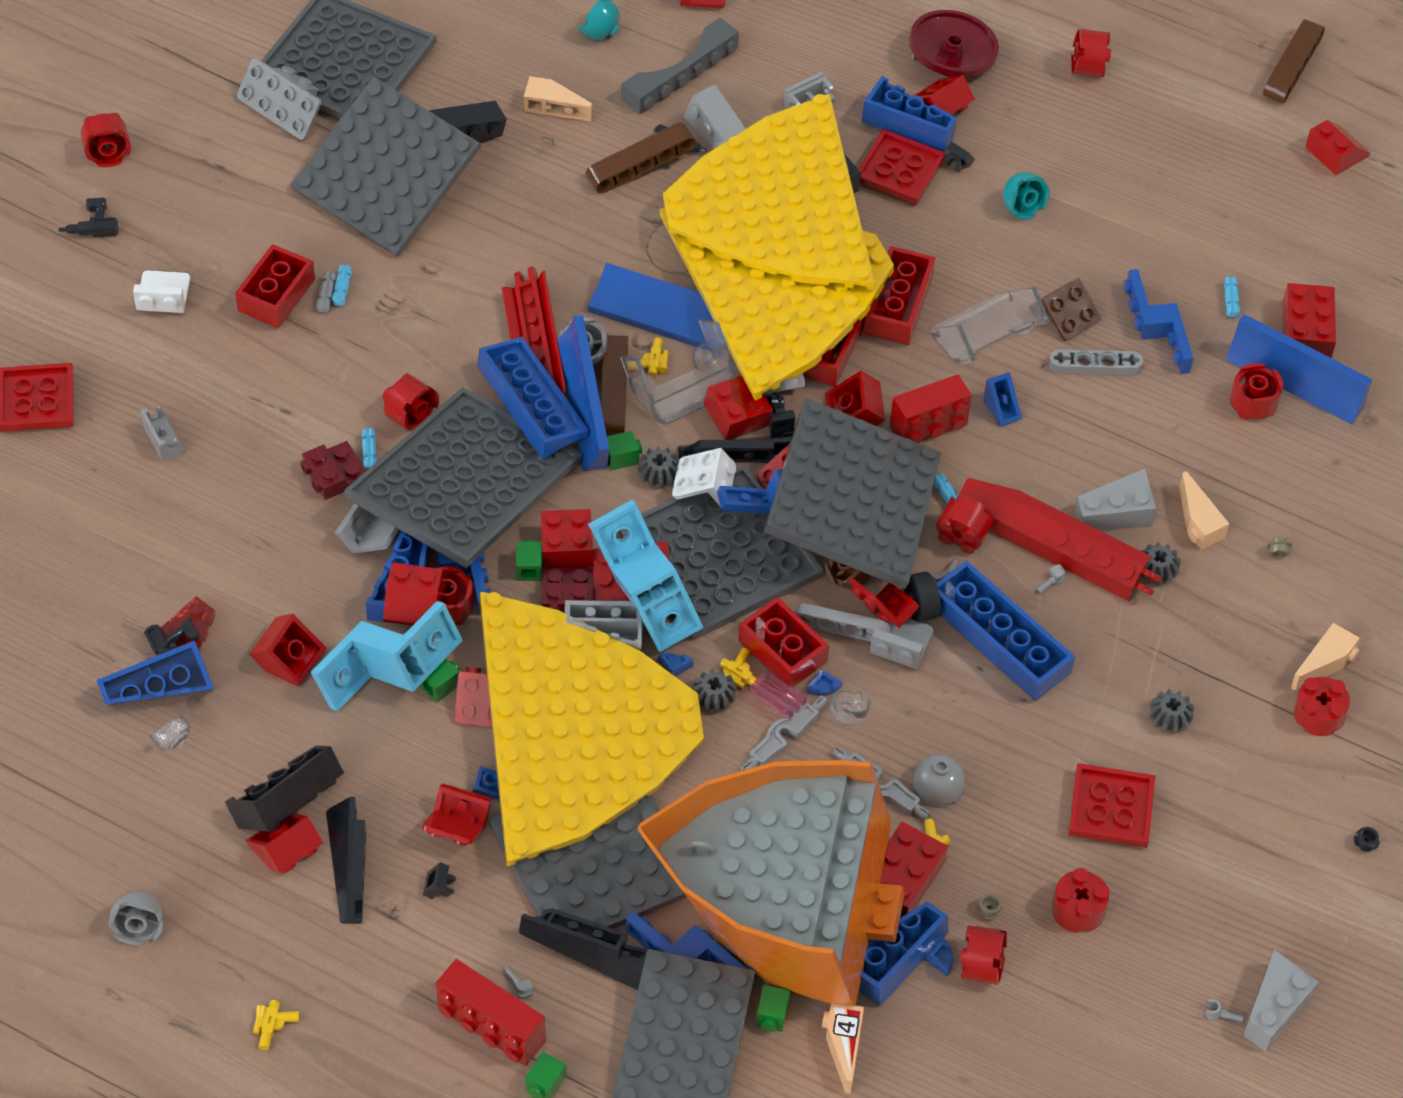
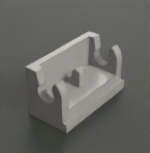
(807, 89)
(161, 434)

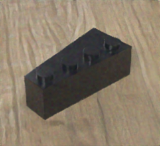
(478, 120)
(286, 790)

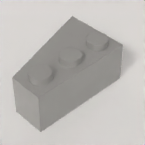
(713, 117)
(1118, 504)
(614, 618)
(1280, 999)

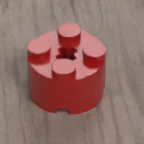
(1090, 52)
(105, 139)
(1256, 391)
(409, 402)
(964, 523)
(457, 594)
(1322, 705)
(1080, 901)
(984, 954)

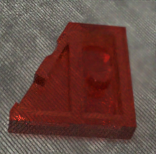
(199, 613)

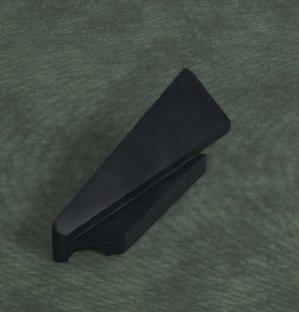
(742, 450)
(348, 858)
(587, 943)

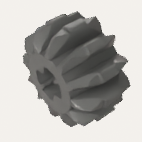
(658, 466)
(1162, 562)
(715, 690)
(1171, 711)

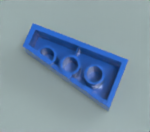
(908, 116)
(405, 551)
(160, 676)
(892, 962)

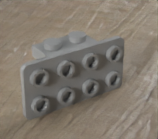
(280, 97)

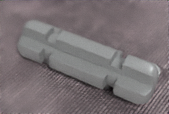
(326, 292)

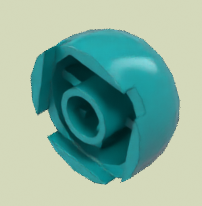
(601, 21)
(1025, 194)

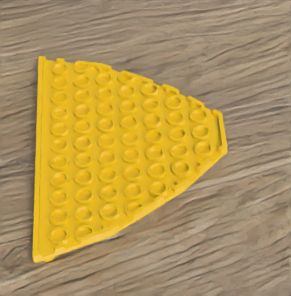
(777, 200)
(774, 322)
(576, 725)

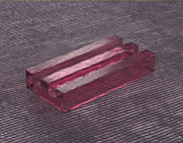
(774, 697)

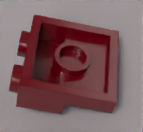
(331, 468)
(566, 584)

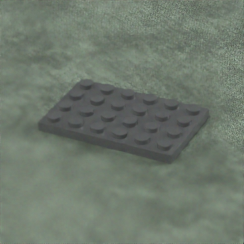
(684, 1028)

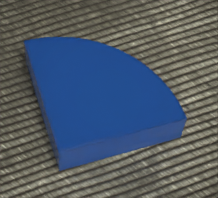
(675, 663)
(824, 684)
(941, 957)

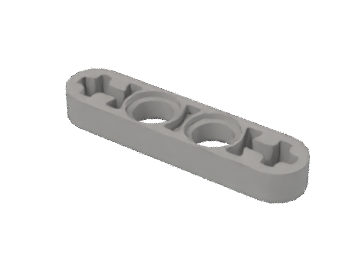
(1096, 366)
(842, 622)

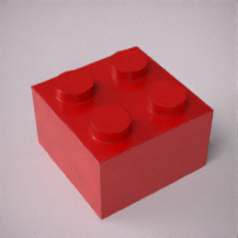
(735, 408)
(566, 538)

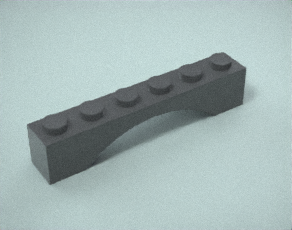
(648, 88)

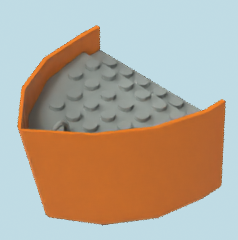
(787, 869)

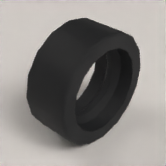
(925, 593)

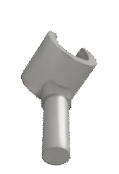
(940, 575)
(1057, 576)
(522, 988)
(1215, 1015)

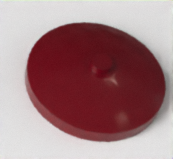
(953, 43)

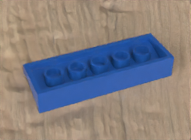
(650, 304)
(1302, 369)
(584, 393)
(531, 396)

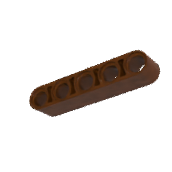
(1294, 61)
(640, 158)
(614, 385)

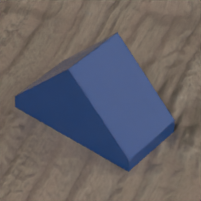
(1002, 399)

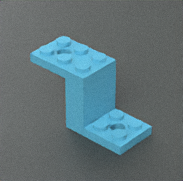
(645, 575)
(387, 656)

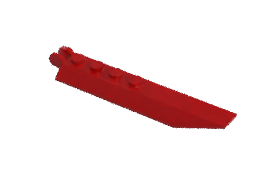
(531, 317)
(1062, 539)

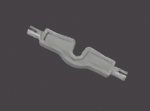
(774, 743)
(893, 791)

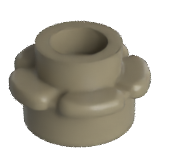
(1279, 547)
(992, 901)

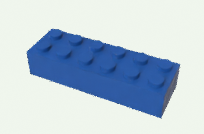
(1003, 631)

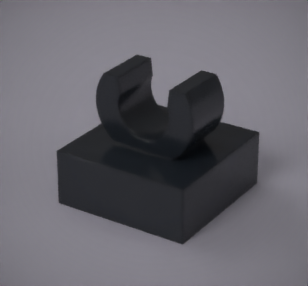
(960, 155)
(781, 420)
(437, 880)

